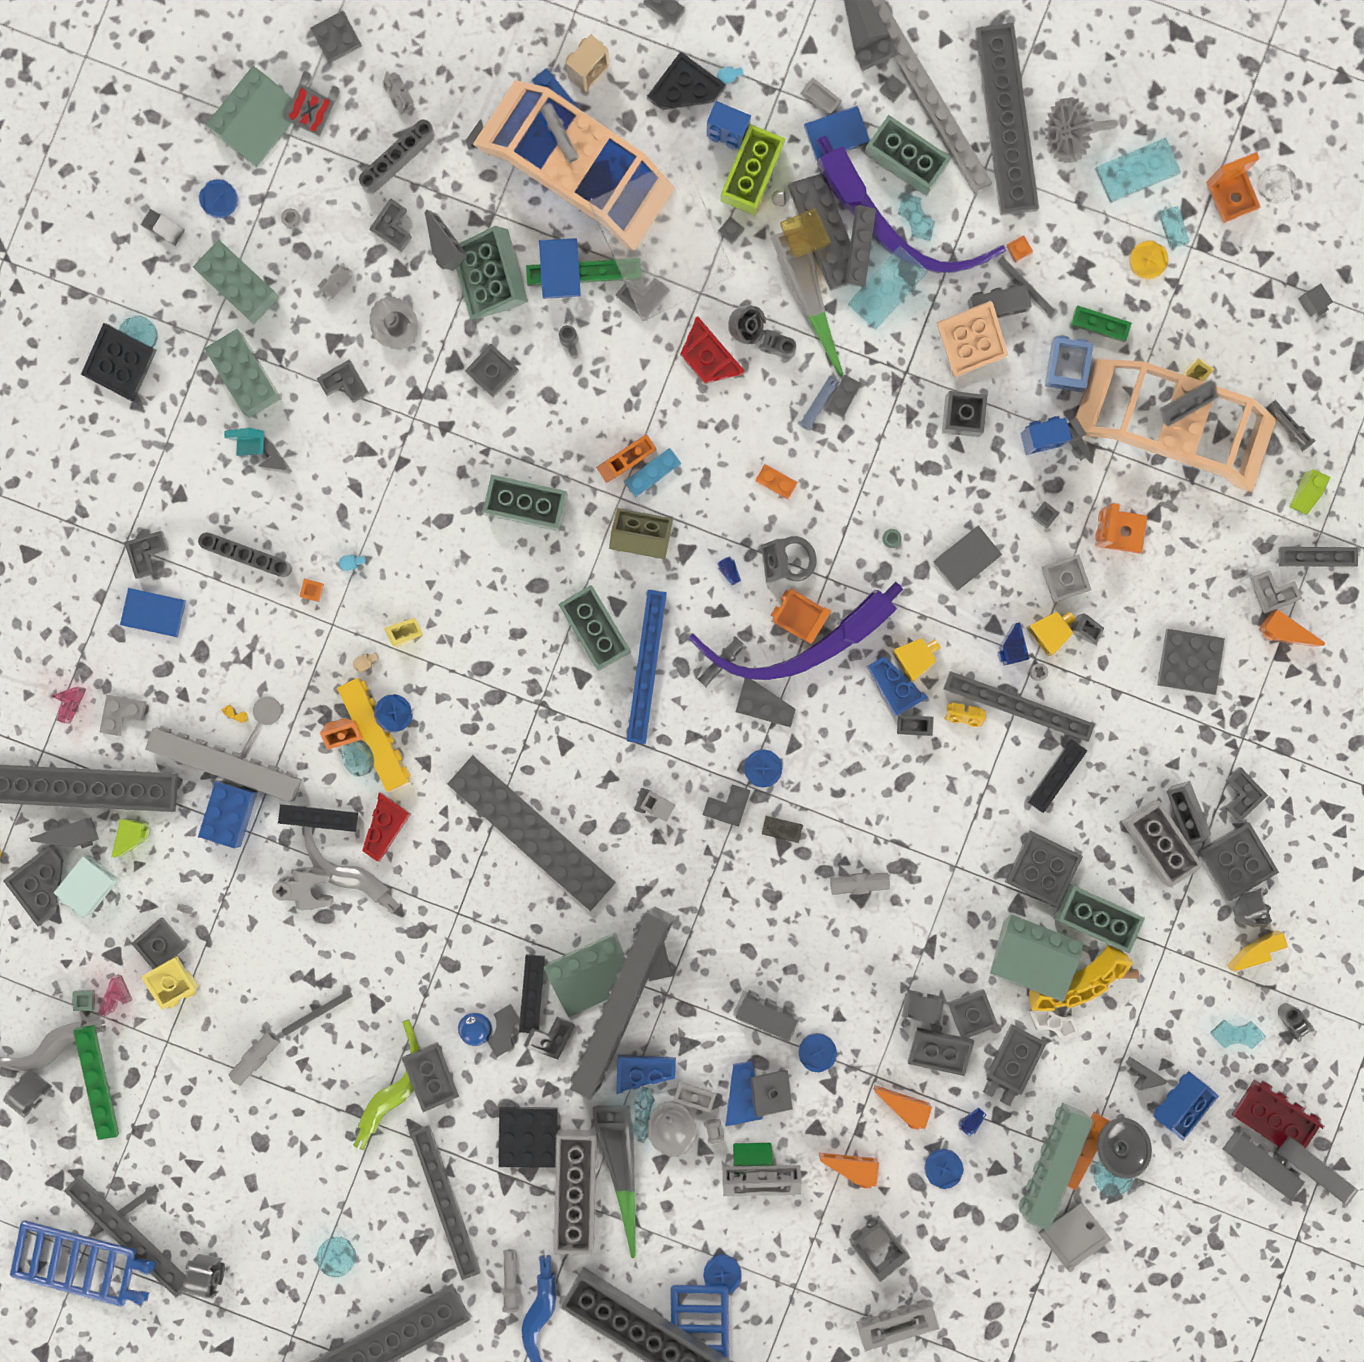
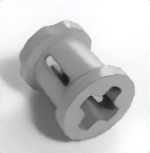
(714, 1131)

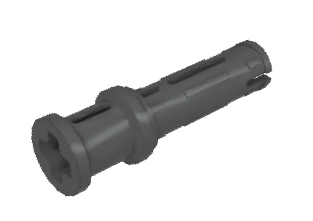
(1296, 432)
(728, 653)

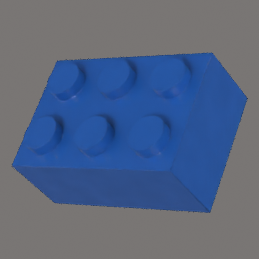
(227, 814)

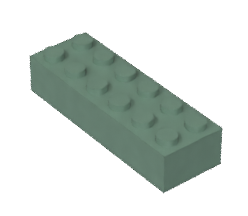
(1055, 1166)

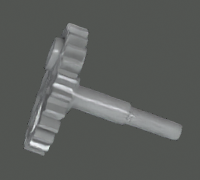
(1070, 129)

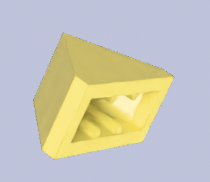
(1198, 370)
(403, 632)

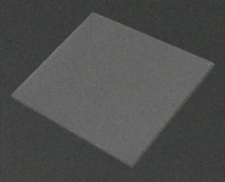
(662, 238)

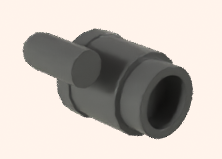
(569, 338)

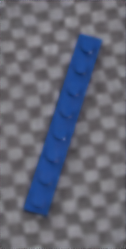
(646, 666)

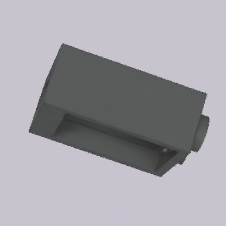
(892, 1262)

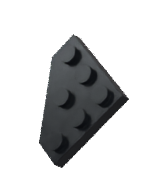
(685, 85)

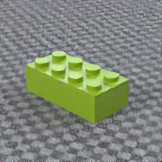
(752, 169)

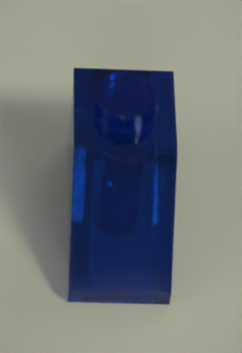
(1013, 646)

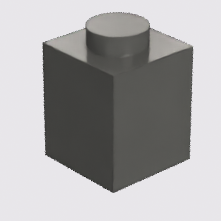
(1316, 300)

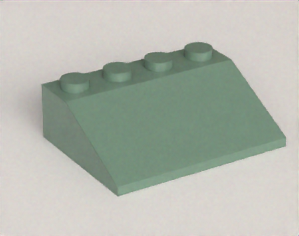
(252, 116)
(490, 274)
(1036, 957)
(586, 974)

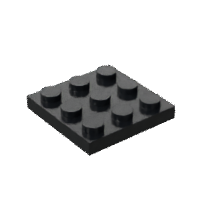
(118, 362)
(527, 1137)

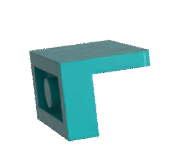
(249, 440)

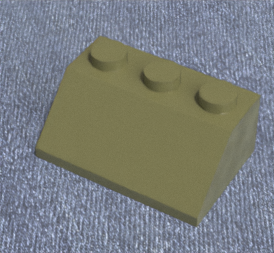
(640, 533)

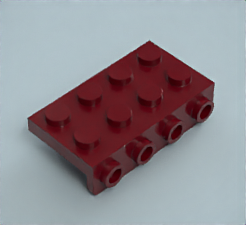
(1275, 1116)

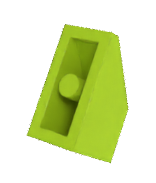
(1309, 491)
(129, 836)

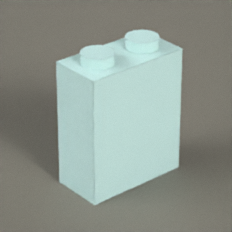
(86, 886)

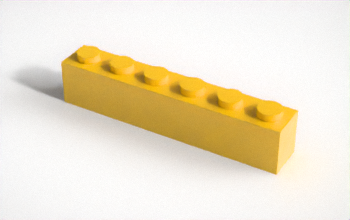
(386, 759)

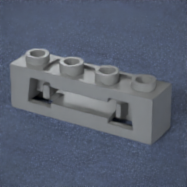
(762, 1180)
(921, 1311)

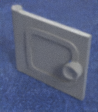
(1072, 1239)

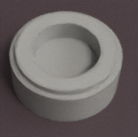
(291, 218)

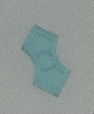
(920, 224)
(1229, 1034)
(643, 1107)

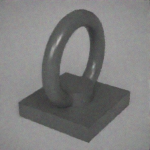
(776, 559)

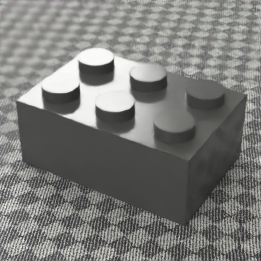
(766, 1015)

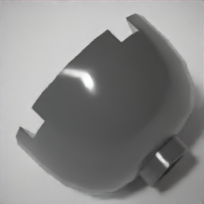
(747, 324)

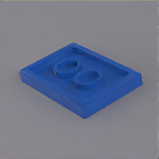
(841, 128)
(559, 268)
(152, 612)

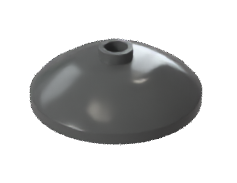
(1133, 1152)

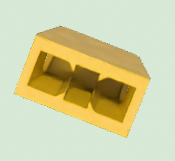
(1052, 631)
(916, 657)

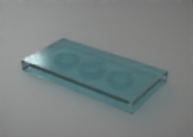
(1138, 170)
(887, 287)

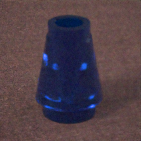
(729, 570)
(972, 1122)

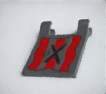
(310, 108)

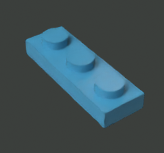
(652, 472)

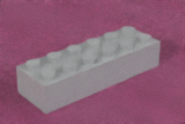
(575, 1192)

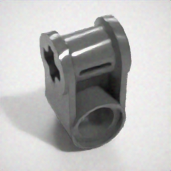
(776, 344)
(1297, 1023)

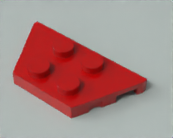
(708, 355)

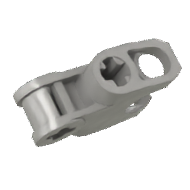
(302, 888)

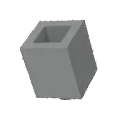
(658, 806)

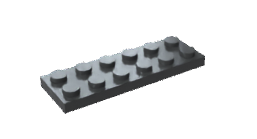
(833, 259)

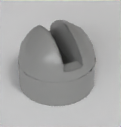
(778, 198)

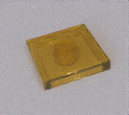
(805, 233)

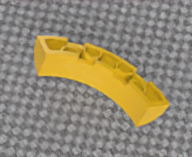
(1088, 982)

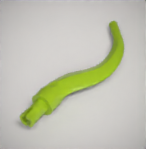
(386, 1098)

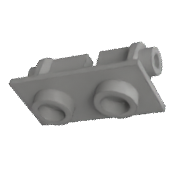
(393, 85)
(329, 286)

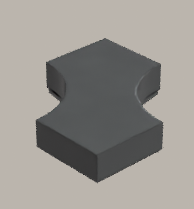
(501, 1039)

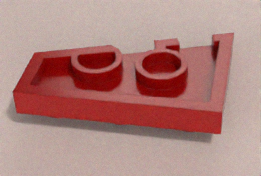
(385, 826)

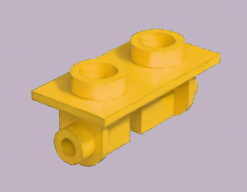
(973, 717)

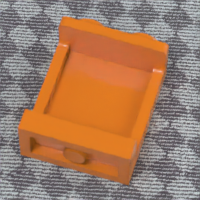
(800, 616)

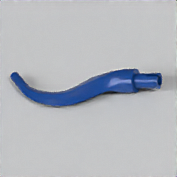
(540, 1310)

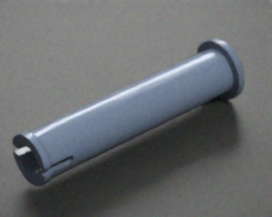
(818, 403)

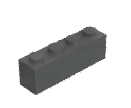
(1263, 1165)

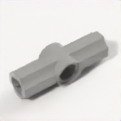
(859, 883)
(254, 1058)

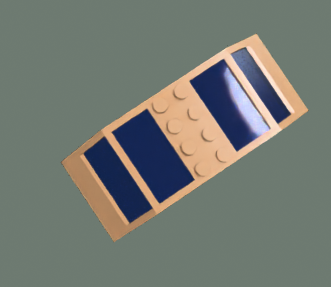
(522, 138)

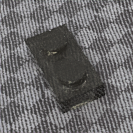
(782, 829)

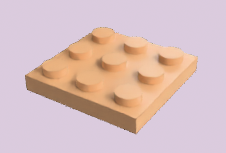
(972, 338)

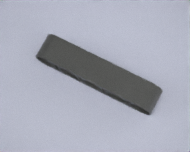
(399, 147)
(236, 554)
(1317, 1170)

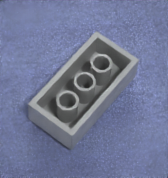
(1162, 843)

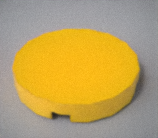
(1148, 259)

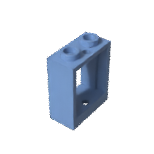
(1064, 382)

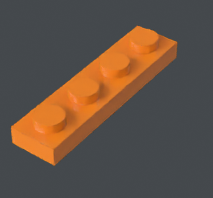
(1088, 1150)

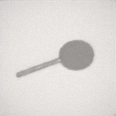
(266, 712)

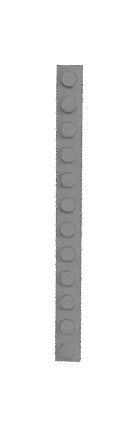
(934, 104)

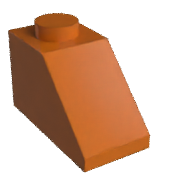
(340, 733)

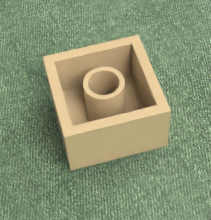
(587, 62)

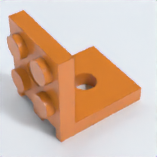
(1234, 180)
(1111, 522)

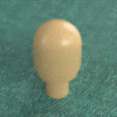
(364, 661)

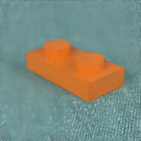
(776, 481)

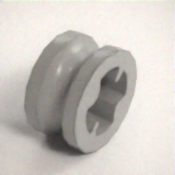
(1044, 670)

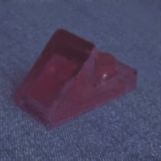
(71, 699)
(116, 991)

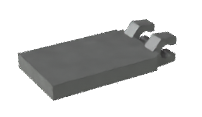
(1013, 1063)

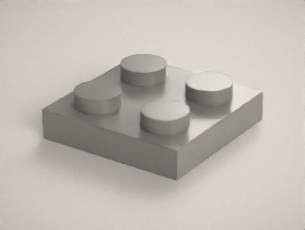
(1066, 578)

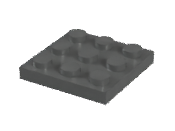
(1190, 661)
(1238, 861)
(1043, 869)

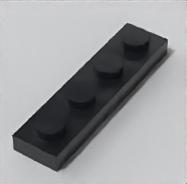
(1057, 776)
(317, 818)
(531, 992)

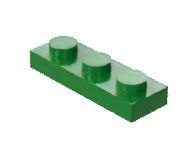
(1100, 323)

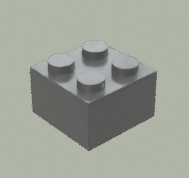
(964, 414)

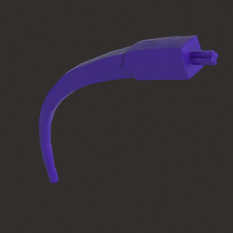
(851, 192)
(852, 630)

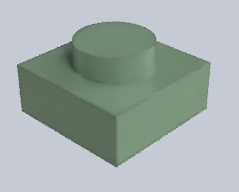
(83, 1000)

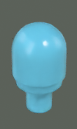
(729, 74)
(351, 562)

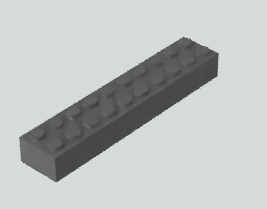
(622, 1002)
(632, 1323)

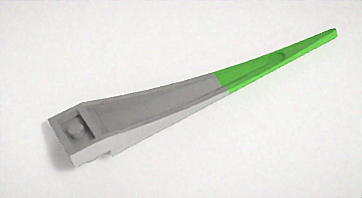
(804, 281)

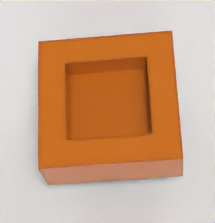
(1019, 248)
(311, 590)

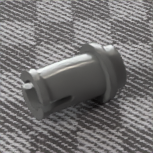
(641, 797)

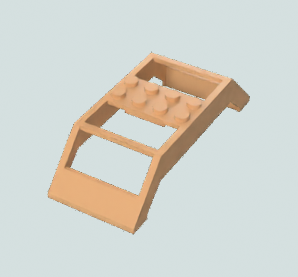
(1181, 438)

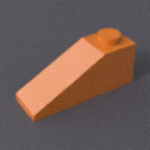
(626, 458)
(1284, 629)
(911, 1110)
(858, 1169)

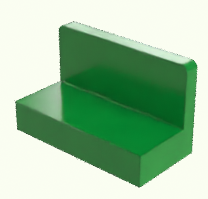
(752, 1154)

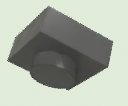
(892, 88)
(731, 230)
(1045, 514)

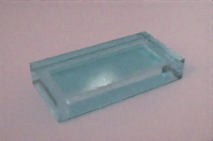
(1174, 227)

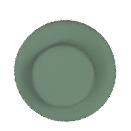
(891, 538)

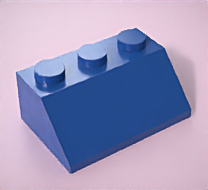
(1185, 1105)

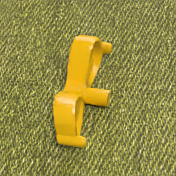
(229, 712)

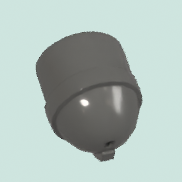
(1251, 908)

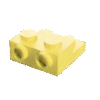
(170, 983)

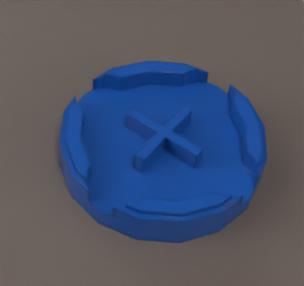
(218, 198)
(393, 713)
(763, 768)
(817, 1052)
(943, 1168)
(722, 1271)

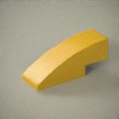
(1258, 951)

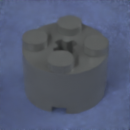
(923, 1008)
(27, 1093)
(203, 1276)

